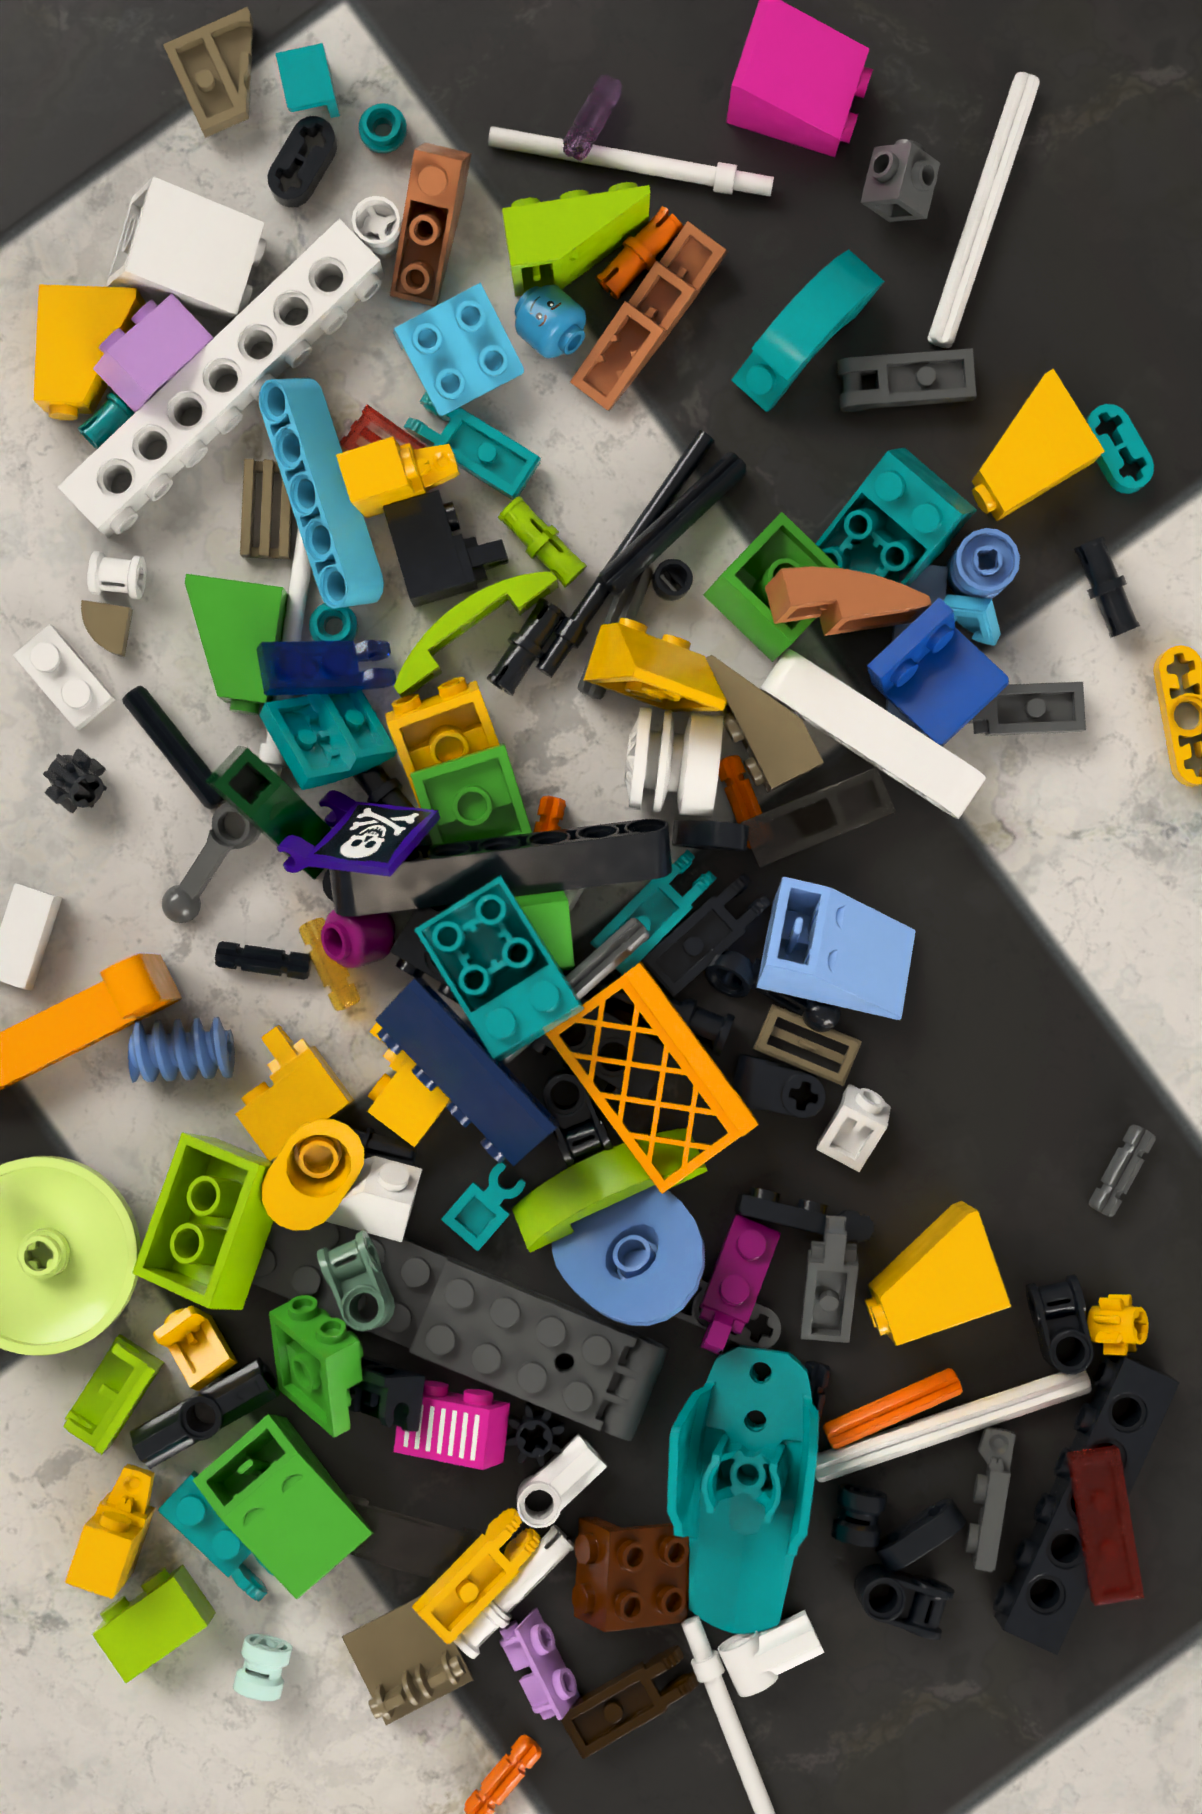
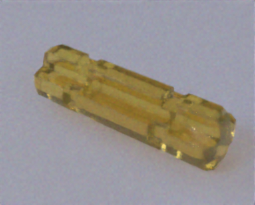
(329, 971)

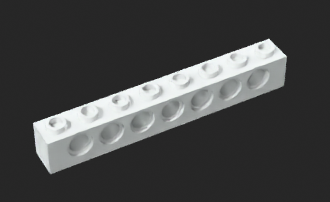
(334, 253)

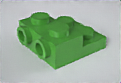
(473, 797)
(316, 1361)

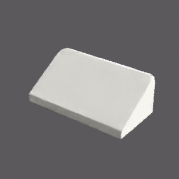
(26, 934)

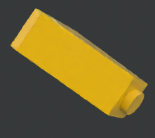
(69, 331)
(1037, 450)

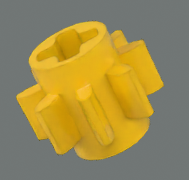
(1117, 1324)

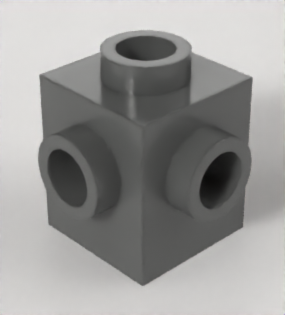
(900, 181)

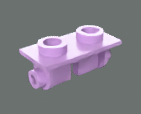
(551, 1684)

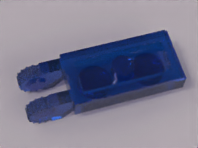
(322, 667)

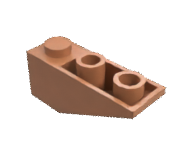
(429, 222)

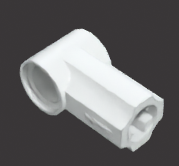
(562, 1478)
(759, 1657)

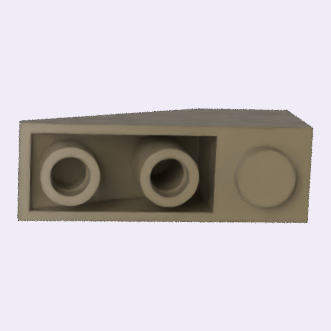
(770, 732)

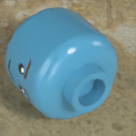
(550, 321)

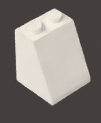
(187, 249)

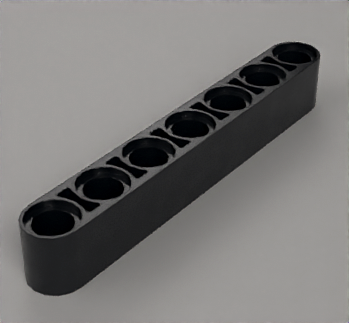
(525, 862)

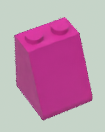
(798, 79)

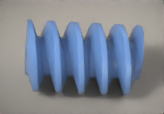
(181, 1051)

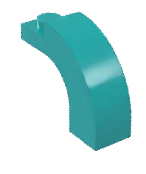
(805, 327)

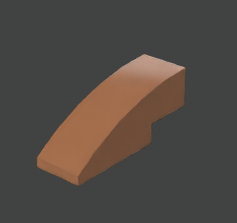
(842, 599)

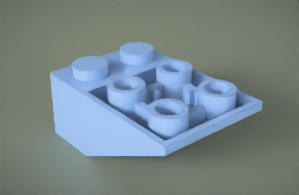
(835, 950)

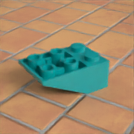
(896, 520)
(499, 969)

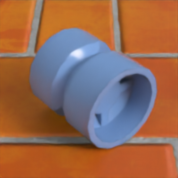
(983, 564)

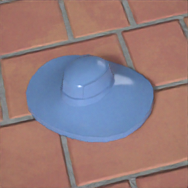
(634, 1258)

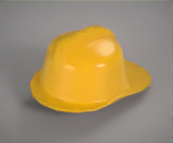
(312, 1174)

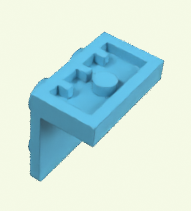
(459, 350)

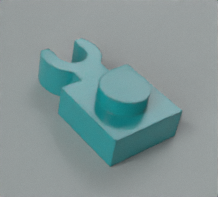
(480, 1211)

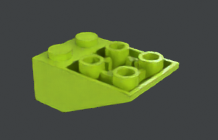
(570, 235)

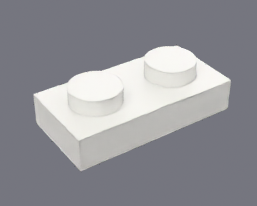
(64, 677)

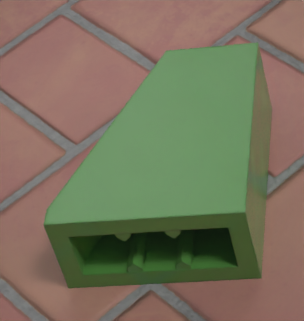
(231, 625)

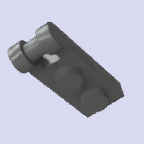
(907, 379)

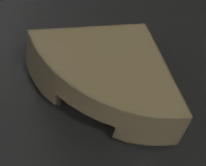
(107, 625)

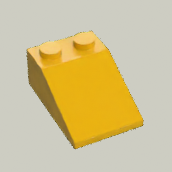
(653, 669)

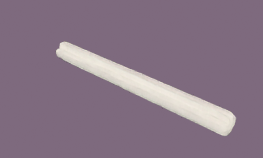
(983, 210)
(951, 1424)

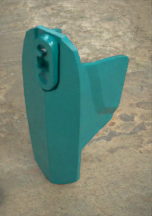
(743, 1486)

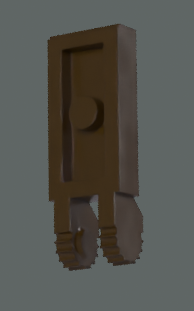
(625, 1703)

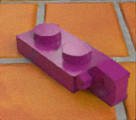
(736, 1280)

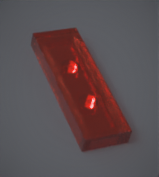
(1105, 1525)

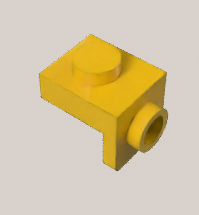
(195, 1346)

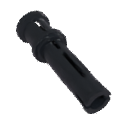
(707, 1026)

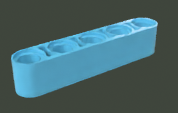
(327, 521)

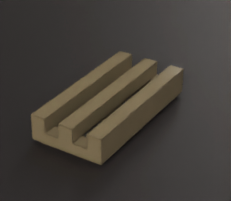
(268, 468)
(769, 1029)

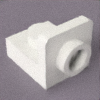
(855, 1127)

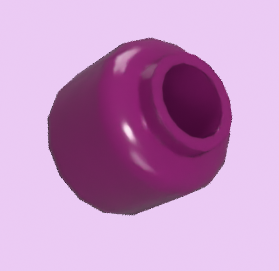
(358, 939)

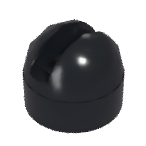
(677, 574)

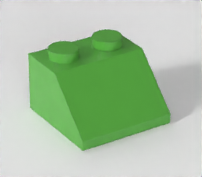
(741, 587)

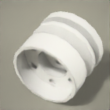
(675, 762)

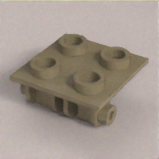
(404, 1662)

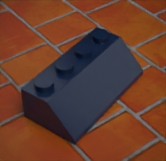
(460, 1065)

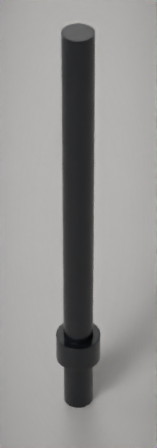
(573, 630)

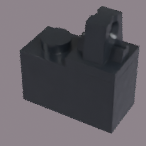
(429, 555)

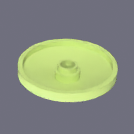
(62, 1254)

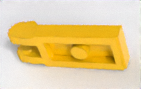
(476, 1577)

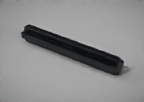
(672, 523)

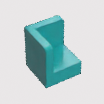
(307, 79)

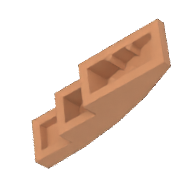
(648, 316)

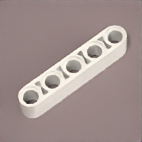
(873, 733)

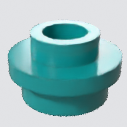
(378, 115)
(323, 614)

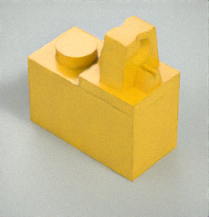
(391, 473)
(302, 1093)
(404, 1100)
(114, 1535)

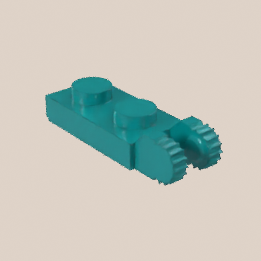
(480, 449)
(657, 908)
(202, 1526)

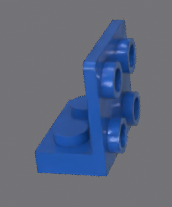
(936, 675)

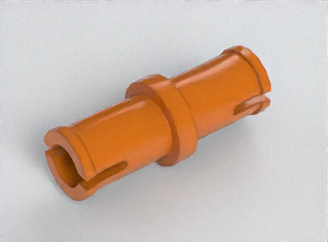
(639, 252)

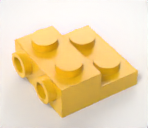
(440, 726)

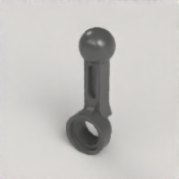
(183, 901)

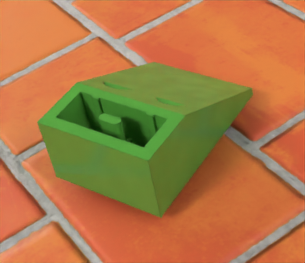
(283, 1504)

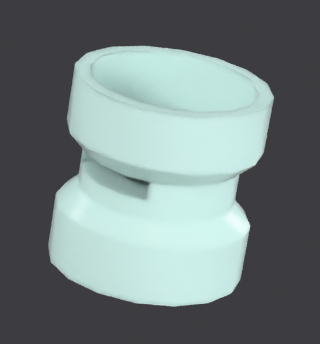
(262, 1667)

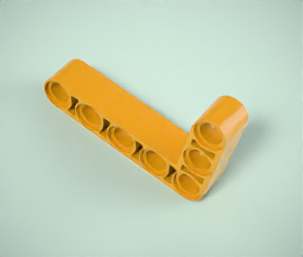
(126, 995)

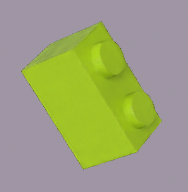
(154, 1622)

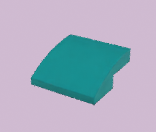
(327, 736)

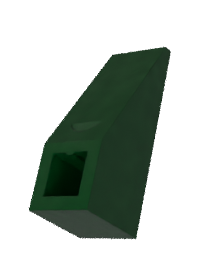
(267, 801)

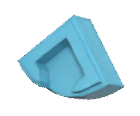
(976, 616)

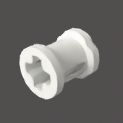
(116, 575)

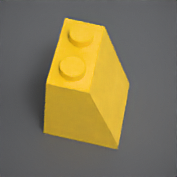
(938, 1280)

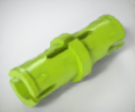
(542, 541)

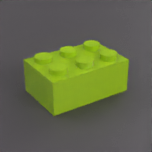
(207, 1224)

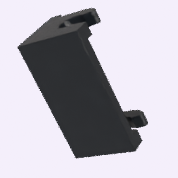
(389, 1394)

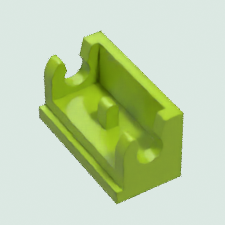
(112, 1394)

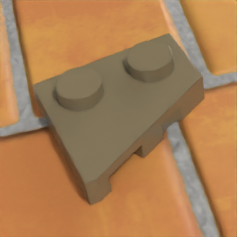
(216, 70)

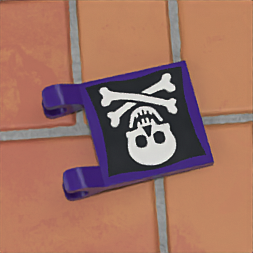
(363, 837)

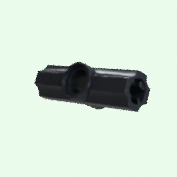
(179, 1426)

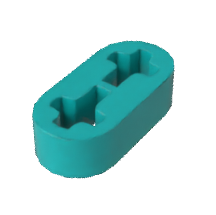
(1128, 443)

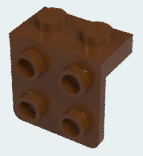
(630, 1575)

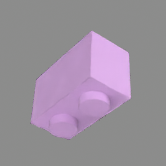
(151, 351)

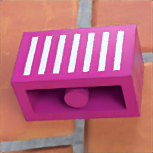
(457, 1428)

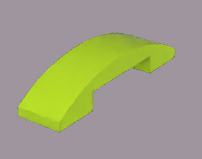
(520, 591)
(592, 1186)

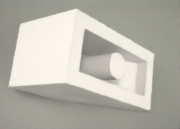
(379, 1199)

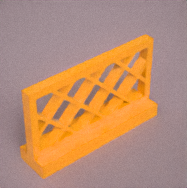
(688, 1054)

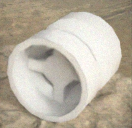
(374, 217)

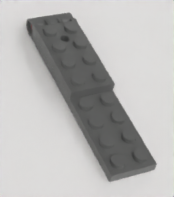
(484, 1327)

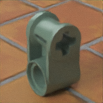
(356, 1279)

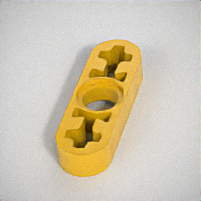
(1169, 683)

